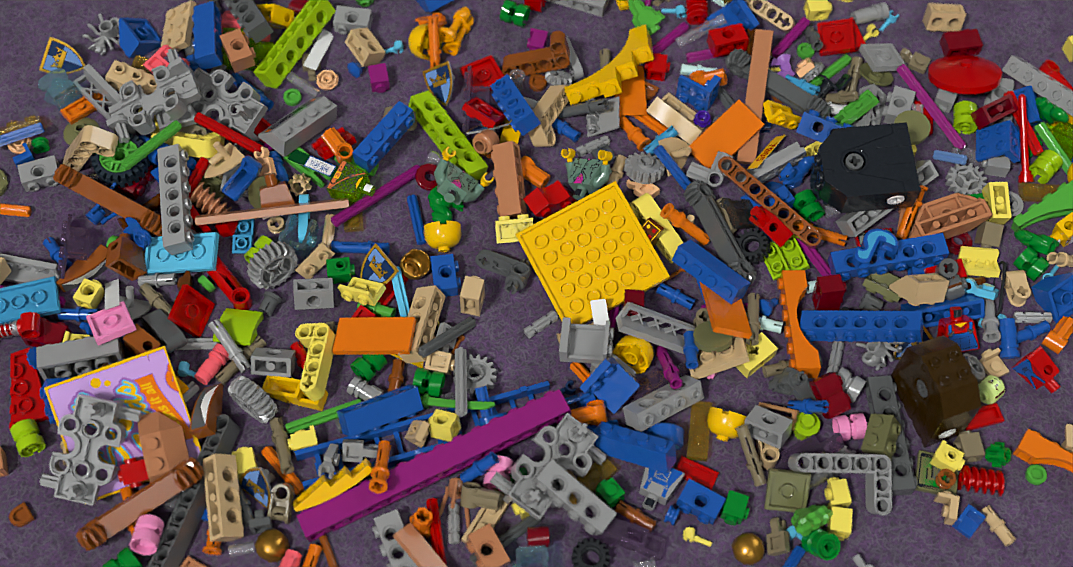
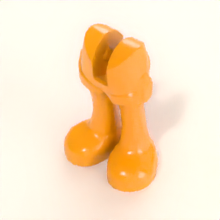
(462, 23)

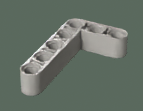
(849, 465)

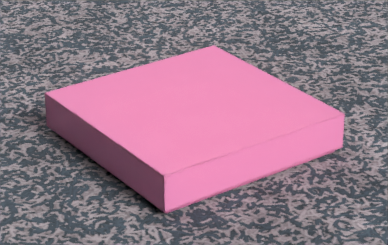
(110, 323)

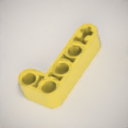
(195, 144)
(646, 207)
(319, 341)

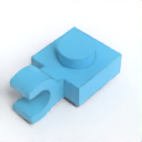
(986, 290)

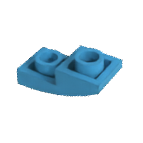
(243, 236)

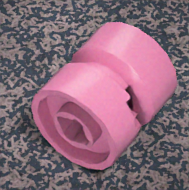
(851, 426)
(503, 467)
(146, 534)

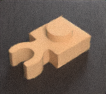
(804, 66)
(267, 162)
(640, 189)

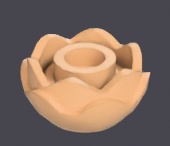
(324, 76)
(17, 147)

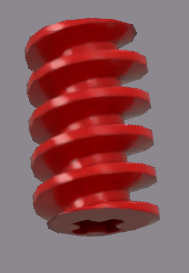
(696, 11)
(981, 479)

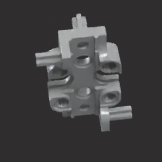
(176, 78)
(248, 110)
(104, 415)
(567, 432)

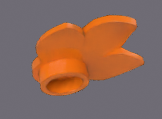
(424, 20)

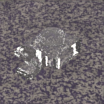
(971, 155)

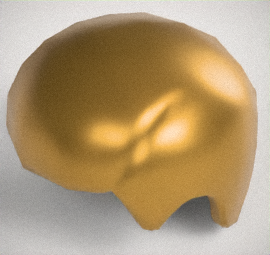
(415, 264)
(271, 545)
(748, 548)

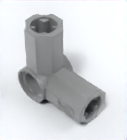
(702, 173)

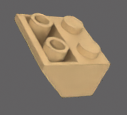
(921, 288)

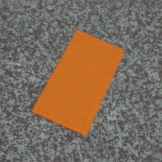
(633, 95)

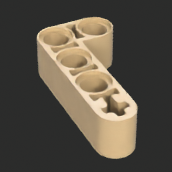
(764, 13)
(547, 111)
(90, 140)

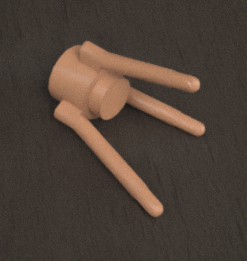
(454, 492)

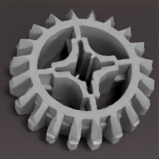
(272, 265)
(252, 399)

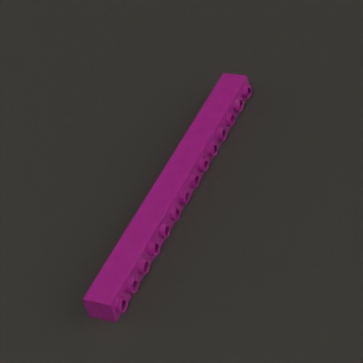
(435, 465)

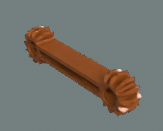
(108, 198)
(140, 503)

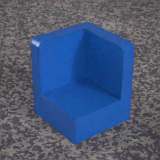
(24, 157)
(968, 521)

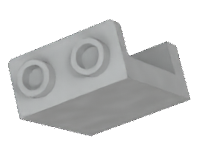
(585, 342)

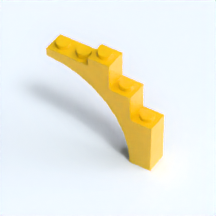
(623, 67)

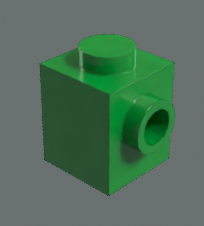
(340, 270)
(609, 492)
(735, 508)

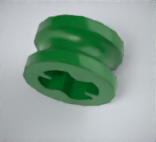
(40, 145)

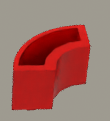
(549, 199)

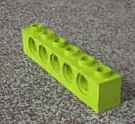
(294, 42)
(447, 134)

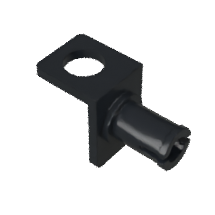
(827, 85)

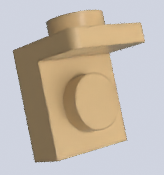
(440, 362)
(993, 364)
(418, 432)
(950, 510)

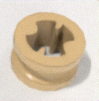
(278, 219)

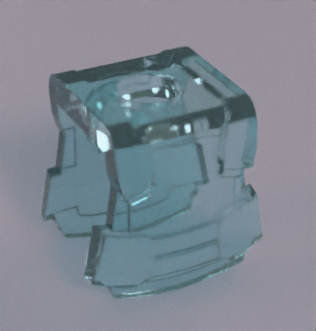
(59, 89)
(310, 238)
(538, 553)

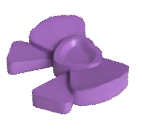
(783, 62)

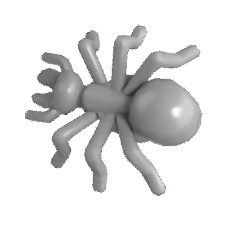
(108, 32)
(877, 351)

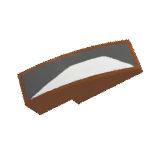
(84, 269)
(206, 410)

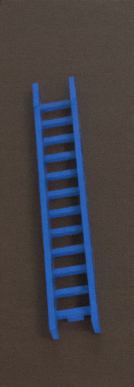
(396, 428)

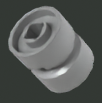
(851, 385)

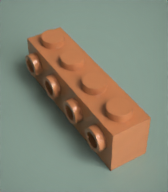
(508, 179)

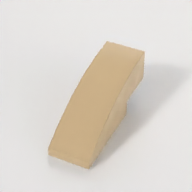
(669, 117)

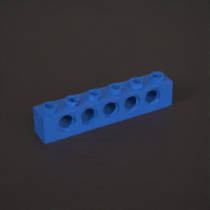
(806, 125)
(934, 244)
(862, 326)

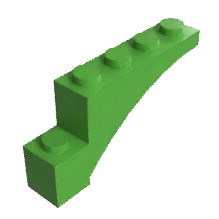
(1052, 206)

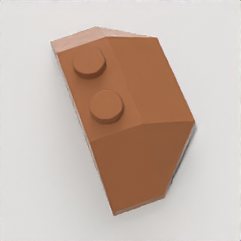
(952, 215)
(161, 444)

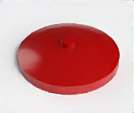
(964, 74)

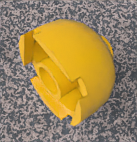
(419, 40)
(442, 235)
(635, 351)
(724, 423)

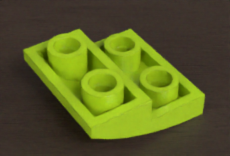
(785, 258)
(241, 325)

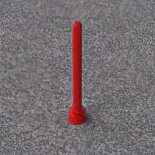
(1025, 174)

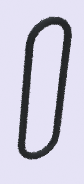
(1002, 286)

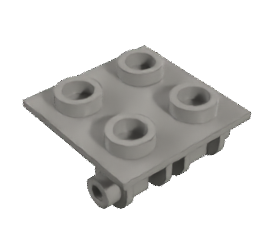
(604, 120)

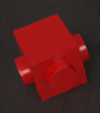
(657, 67)
(133, 472)

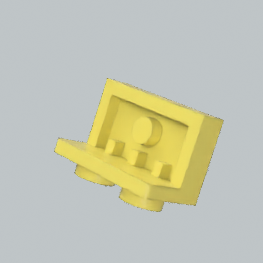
(507, 228)
(980, 261)
(362, 291)

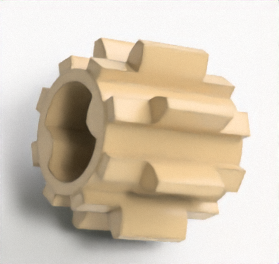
(294, 184)

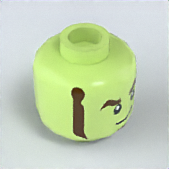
(991, 389)

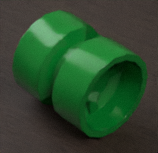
(521, 13)
(806, 205)
(1031, 263)
(367, 365)
(436, 380)
(821, 544)
(124, 559)

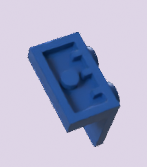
(736, 13)
(696, 94)
(1031, 107)
(997, 141)
(611, 384)

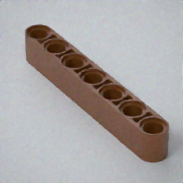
(764, 194)

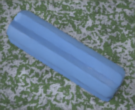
(950, 157)

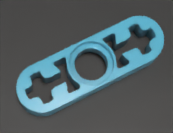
(303, 218)

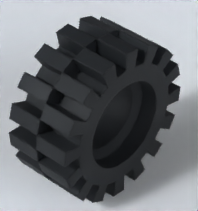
(758, 236)
(590, 545)

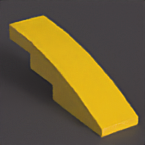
(325, 488)

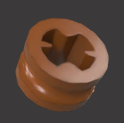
(941, 484)

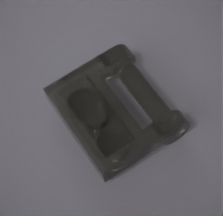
(738, 217)

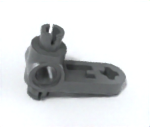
(515, 271)
(792, 383)

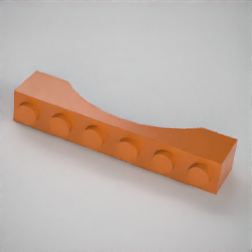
(802, 353)
(1038, 450)

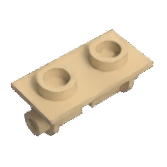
(314, 261)

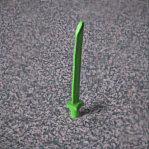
(475, 405)

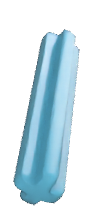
(400, 293)

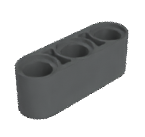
(163, 330)

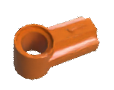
(701, 76)
(337, 144)
(533, 173)
(1058, 336)
(591, 414)
(421, 521)

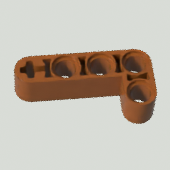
(540, 60)

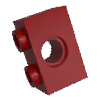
(726, 39)

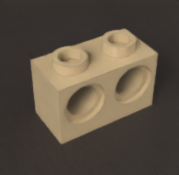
(948, 17)
(365, 46)

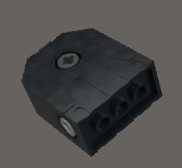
(867, 168)

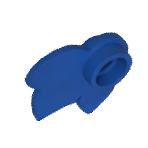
(138, 235)

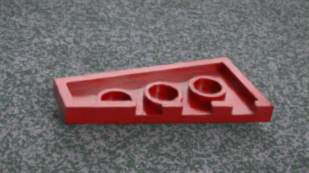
(25, 390)

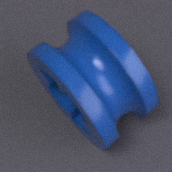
(672, 515)

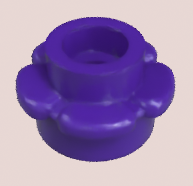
(704, 115)

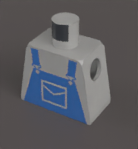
(659, 486)

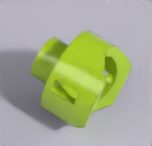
(806, 425)

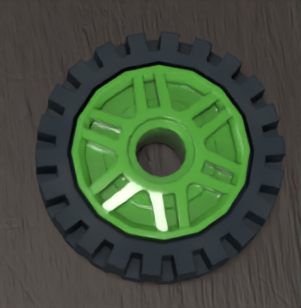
(111, 169)

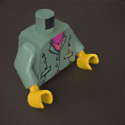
(587, 174)
(455, 183)

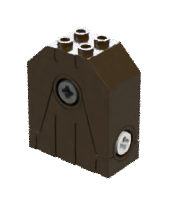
(937, 389)

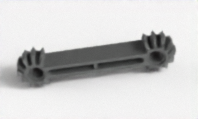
(739, 64)
(704, 204)

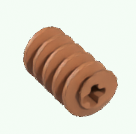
(207, 200)

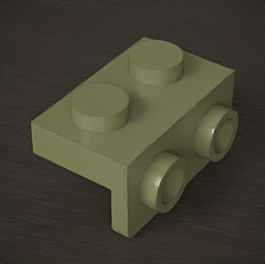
(880, 284)
(881, 435)

